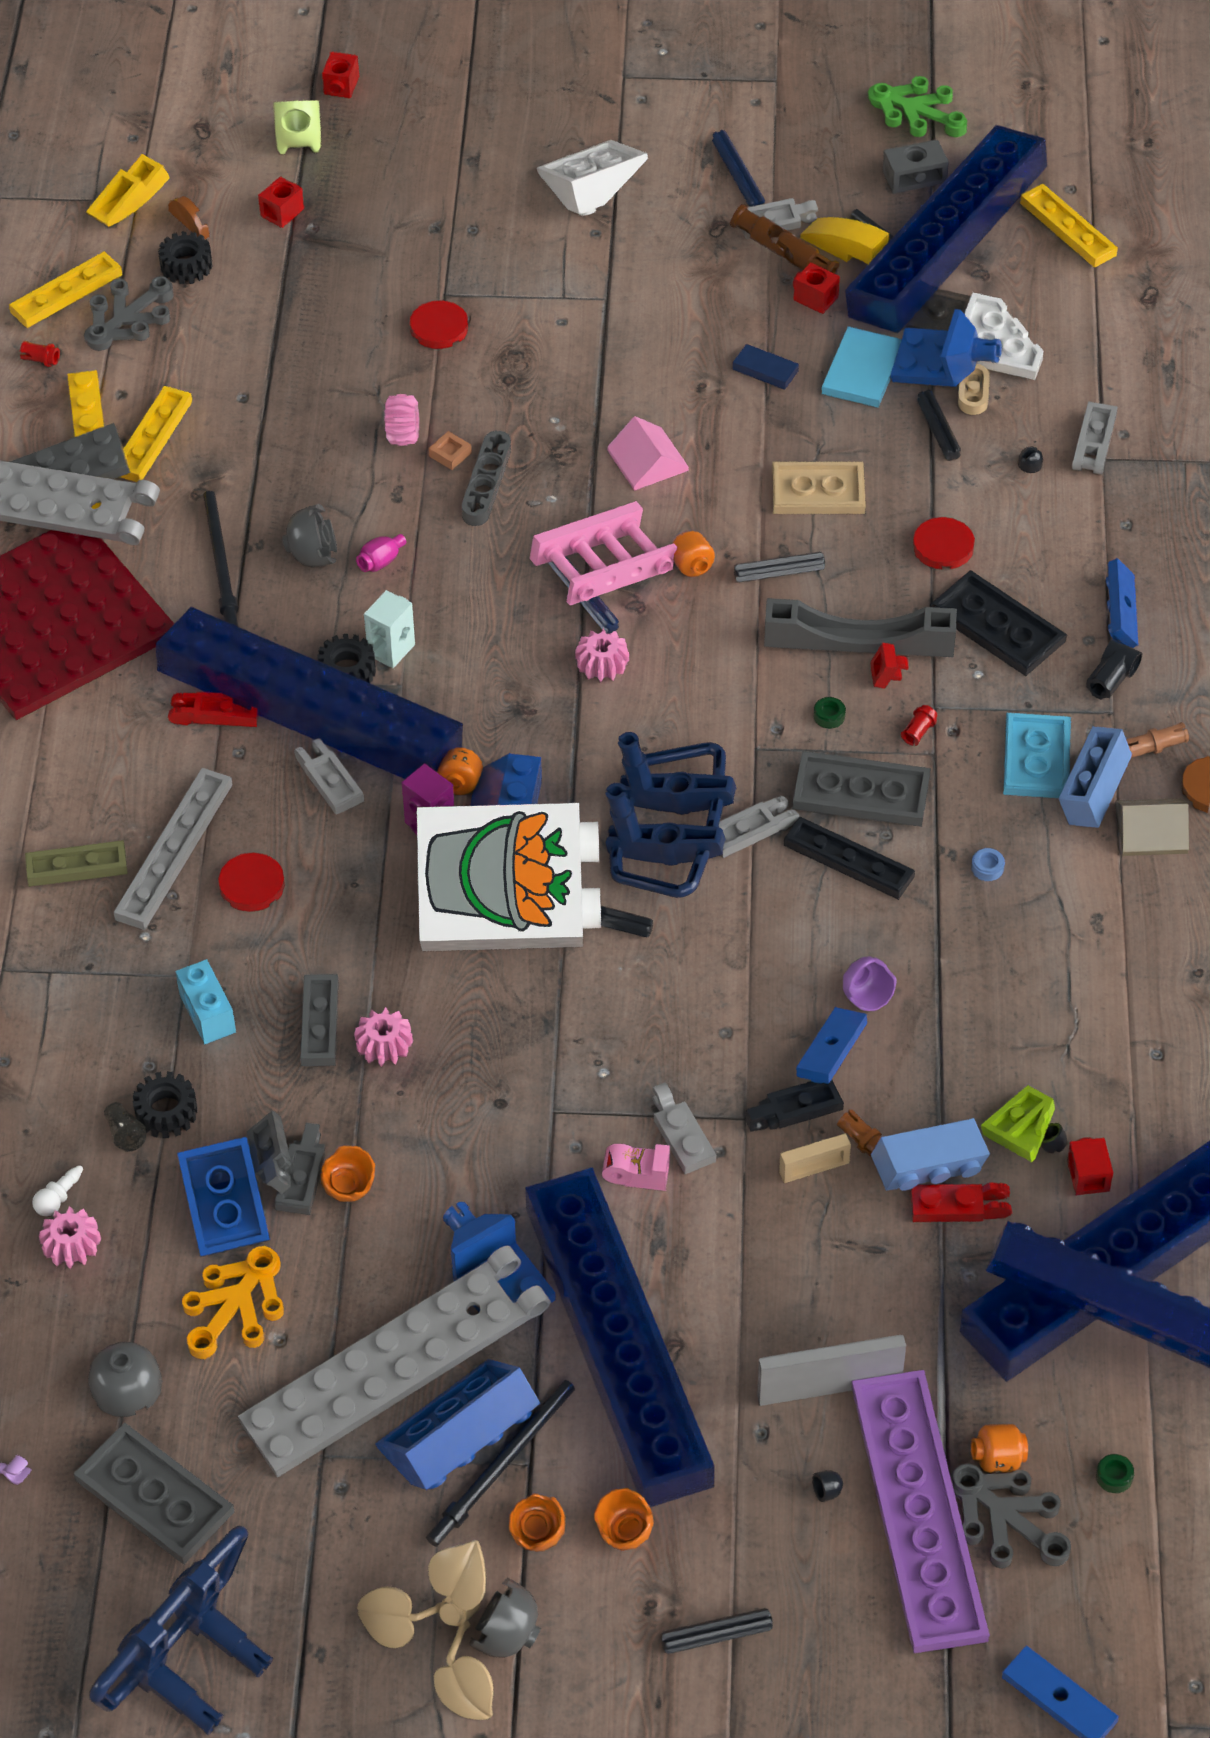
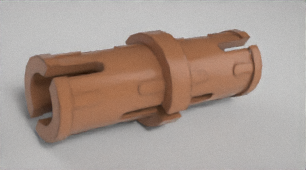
(1157, 740)

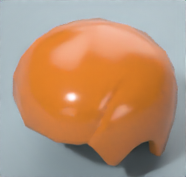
(348, 1174)
(624, 1519)
(537, 1522)

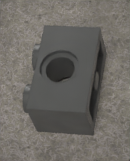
(915, 166)

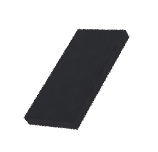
(1000, 623)

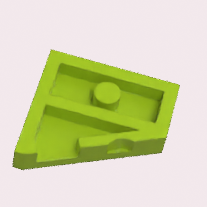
(1021, 1122)

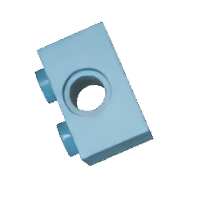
(205, 1001)

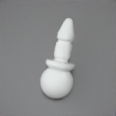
(50, 1198)

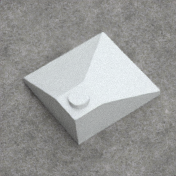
(592, 175)

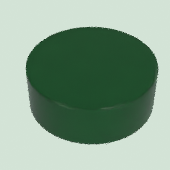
(829, 712)
(1115, 1473)

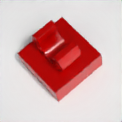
(887, 666)

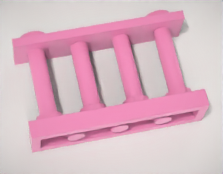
(597, 530)

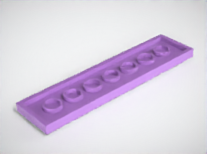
(919, 1512)

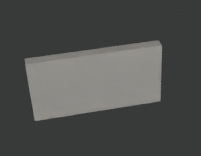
(827, 1369)

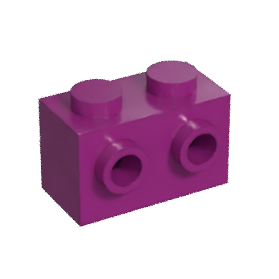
(425, 789)

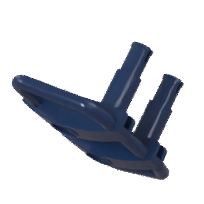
(666, 792)
(147, 1644)

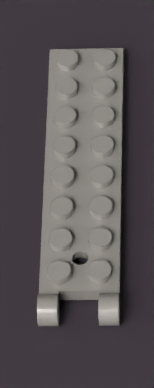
(65, 500)
(389, 1364)

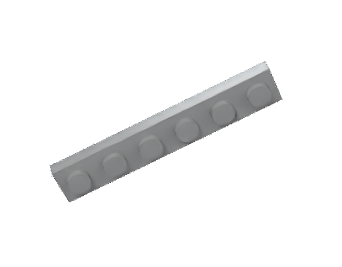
(173, 849)

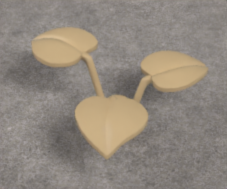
(460, 1576)

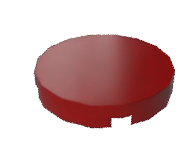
(439, 324)
(943, 543)
(251, 881)

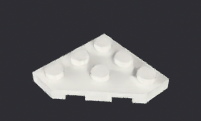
(992, 322)

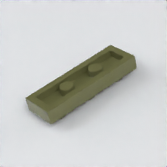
(76, 863)

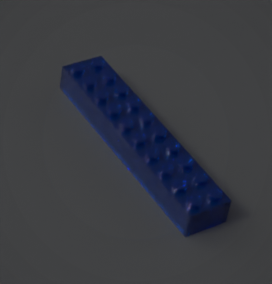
(946, 228)
(306, 695)
(1142, 1233)
(619, 1338)

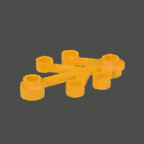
(235, 1298)

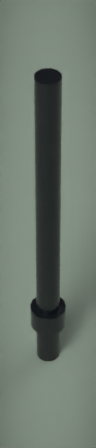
(227, 603)
(457, 1511)

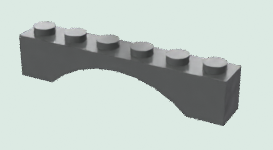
(919, 633)

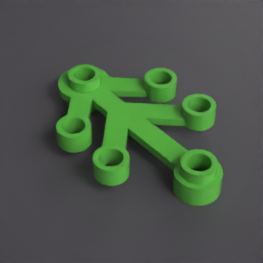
(885, 96)

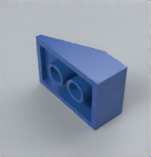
(223, 1196)

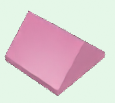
(645, 454)

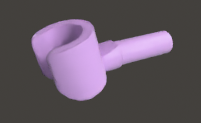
(16, 1470)

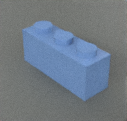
(1095, 777)
(930, 1155)

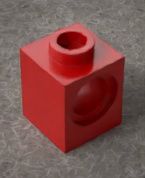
(340, 74)
(281, 202)
(816, 288)
(1090, 1166)

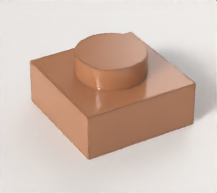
(450, 450)

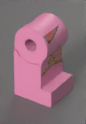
(637, 1166)

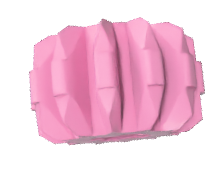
(402, 419)
(602, 655)
(383, 1037)
(69, 1237)

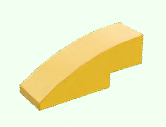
(128, 191)
(846, 238)

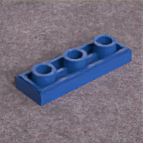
(1122, 603)
(831, 1045)
(1044, 1682)

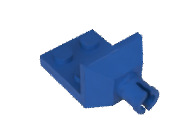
(942, 355)
(479, 1238)

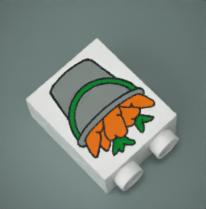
(505, 877)

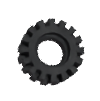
(183, 246)
(350, 650)
(165, 1088)

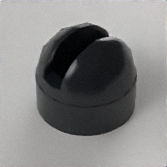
(1034, 460)
(1054, 1139)
(827, 1485)

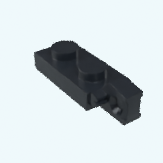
(794, 1106)

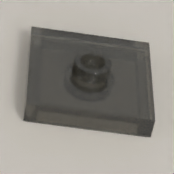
(938, 311)

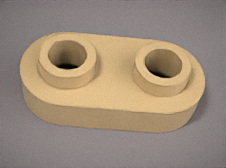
(974, 391)

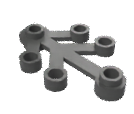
(101, 334)
(1008, 1511)

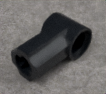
(1116, 664)

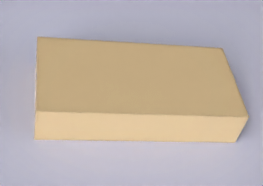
(814, 1158)

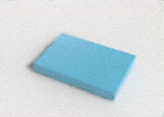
(862, 367)
(1036, 755)

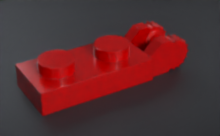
(210, 709)
(959, 1202)

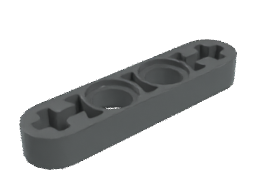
(486, 477)

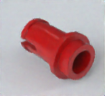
(40, 353)
(923, 719)

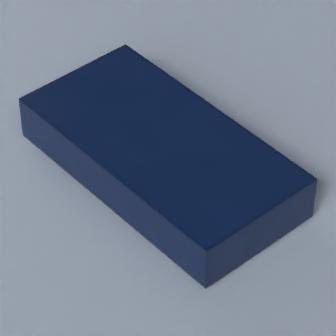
(765, 366)

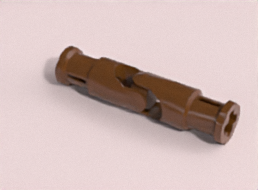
(788, 246)

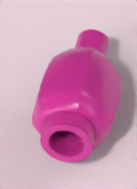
(379, 552)

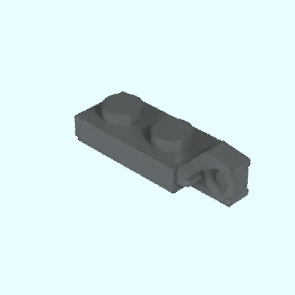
(270, 1152)
(305, 1170)

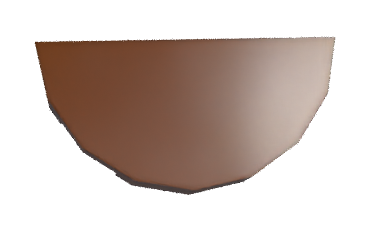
(185, 212)
(1197, 783)

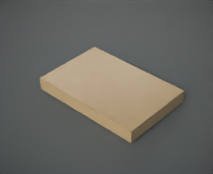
(818, 488)

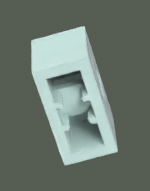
(390, 628)

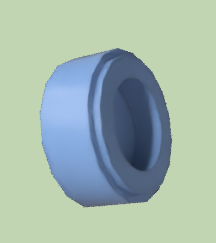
(988, 864)

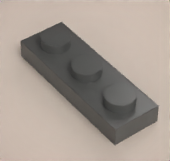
(319, 1020)

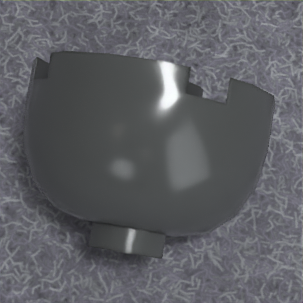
(310, 537)
(124, 1379)
(508, 1622)

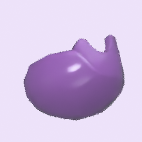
(869, 983)

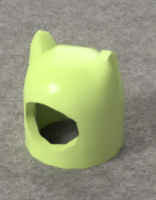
(297, 125)

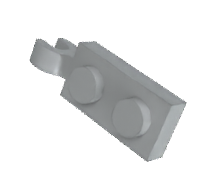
(786, 213)
(681, 1131)

